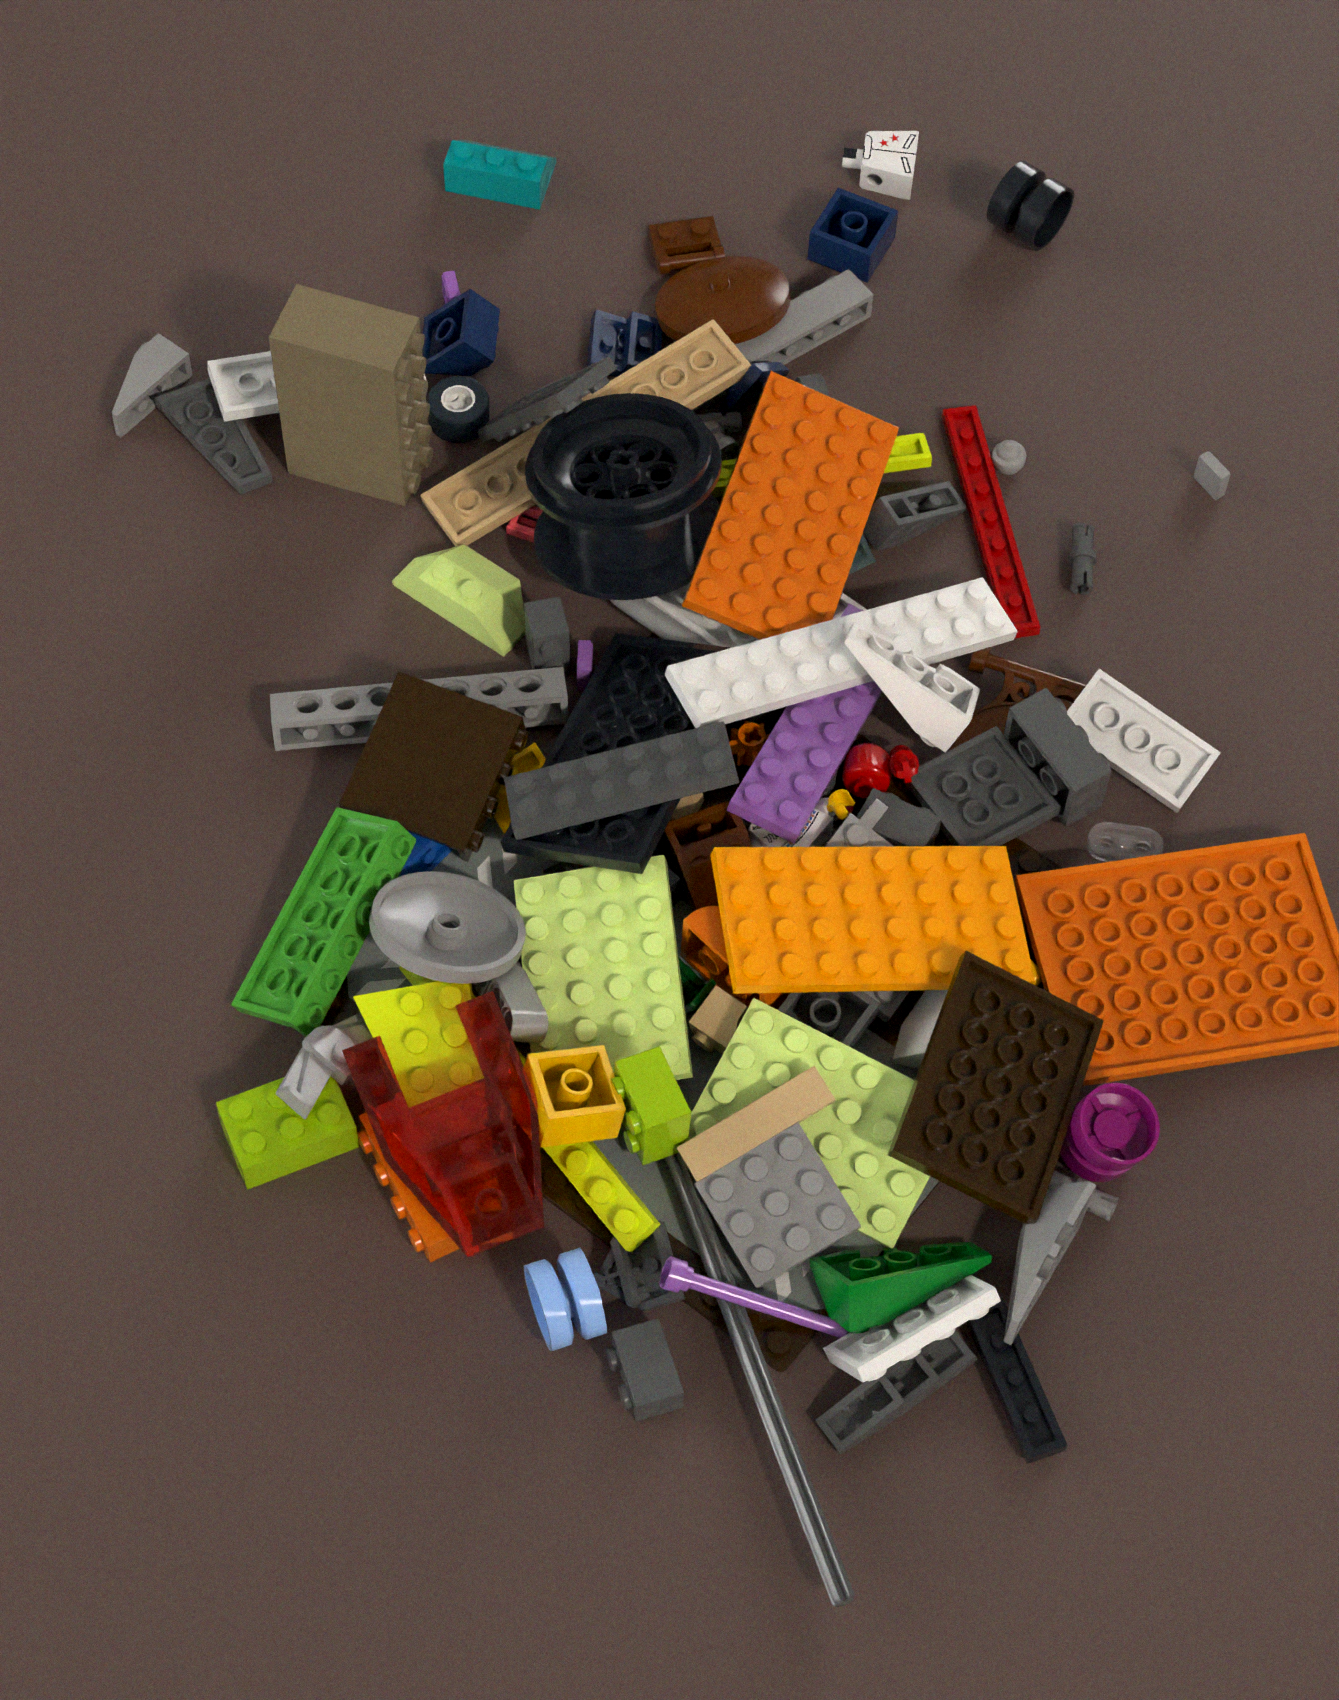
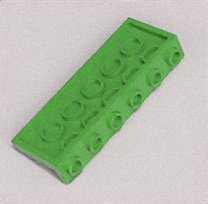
(324, 921)

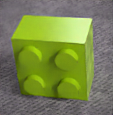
(655, 1107)

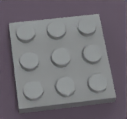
(777, 1205)

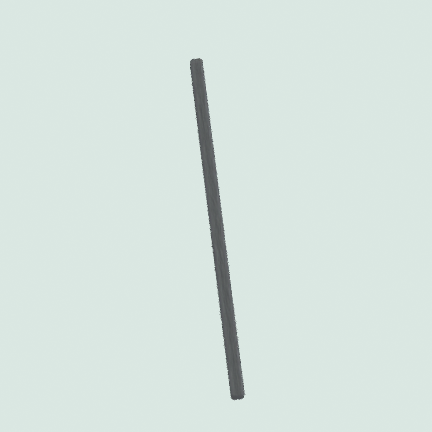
(763, 1389)

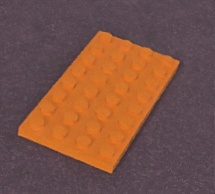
(791, 512)

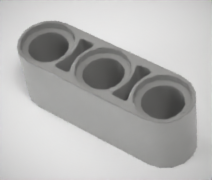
(519, 1004)

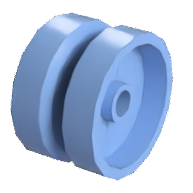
(571, 1297)

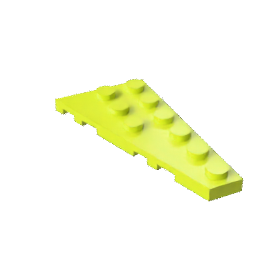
(422, 1037)

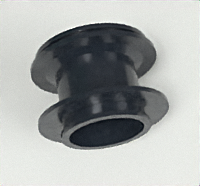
(623, 495)

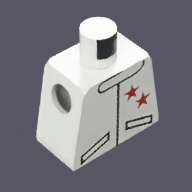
(885, 162)

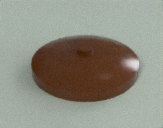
(736, 291)

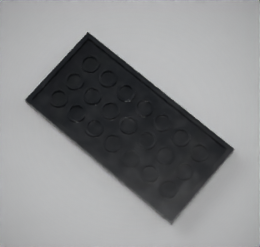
(620, 706)

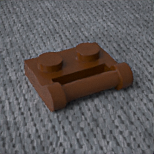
(684, 243)

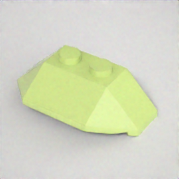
(468, 594)

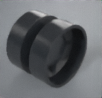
(1030, 205)

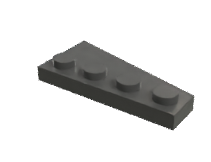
(224, 444)

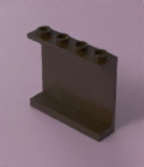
(436, 763)

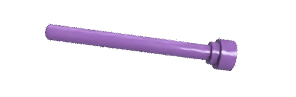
(679, 1276)

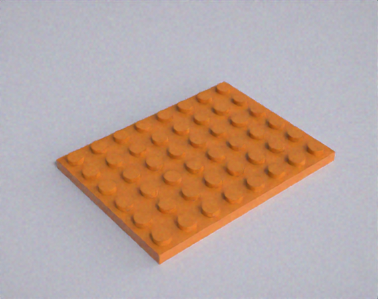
(1190, 954)

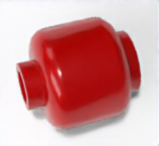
(866, 768)

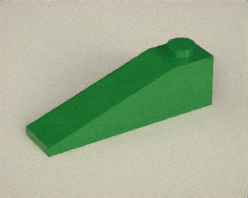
(880, 1288)

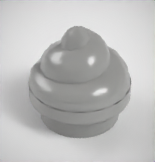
(1008, 457)

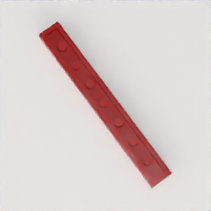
(990, 518)

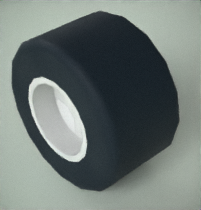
(458, 409)

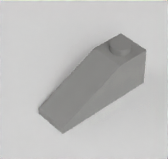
(154, 371)

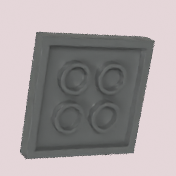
(983, 792)

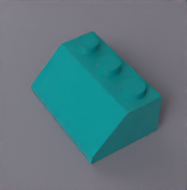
(497, 173)

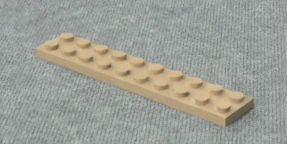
(496, 486)

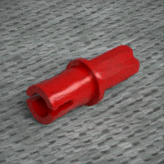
(903, 763)

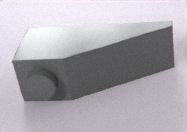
(910, 513)

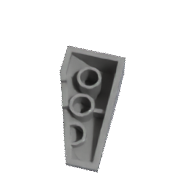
(1043, 1247)

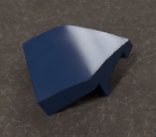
(747, 390)

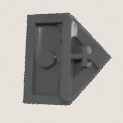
(637, 1274)

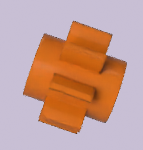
(747, 742)

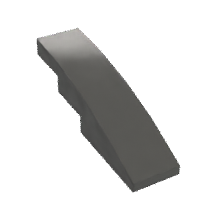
(896, 1392)

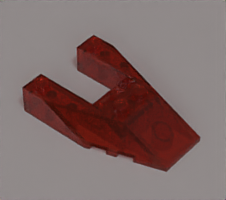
(468, 1151)

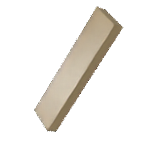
(756, 1123)

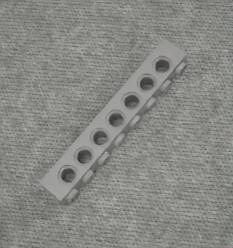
(350, 713)

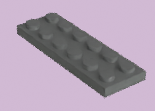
(548, 401)
(620, 780)

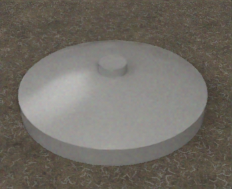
(447, 927)

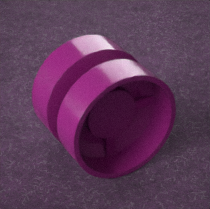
(1110, 1132)

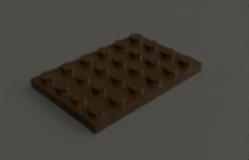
(996, 1088)

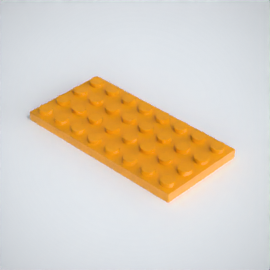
(865, 916)

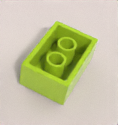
(275, 1140)

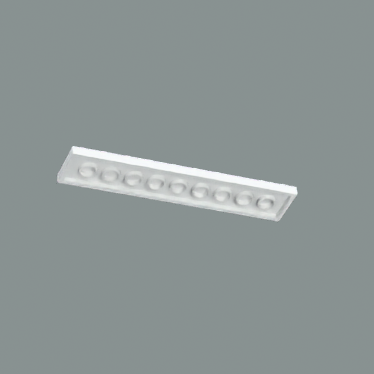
(818, 662)

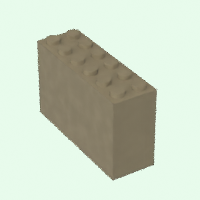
(352, 394)

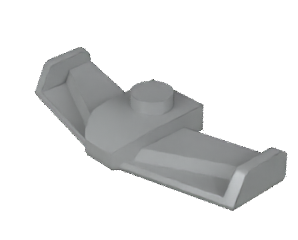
(318, 1060)

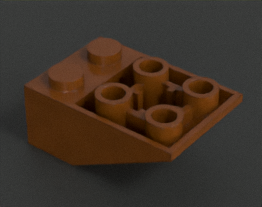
(689, 849)

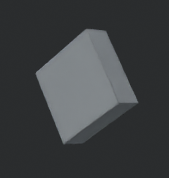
(1211, 475)

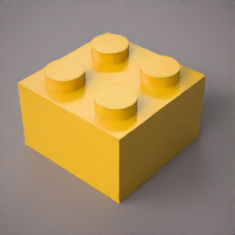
(575, 1095)

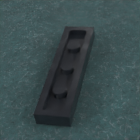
(1017, 1386)

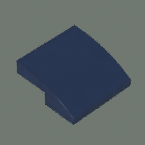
(623, 339)

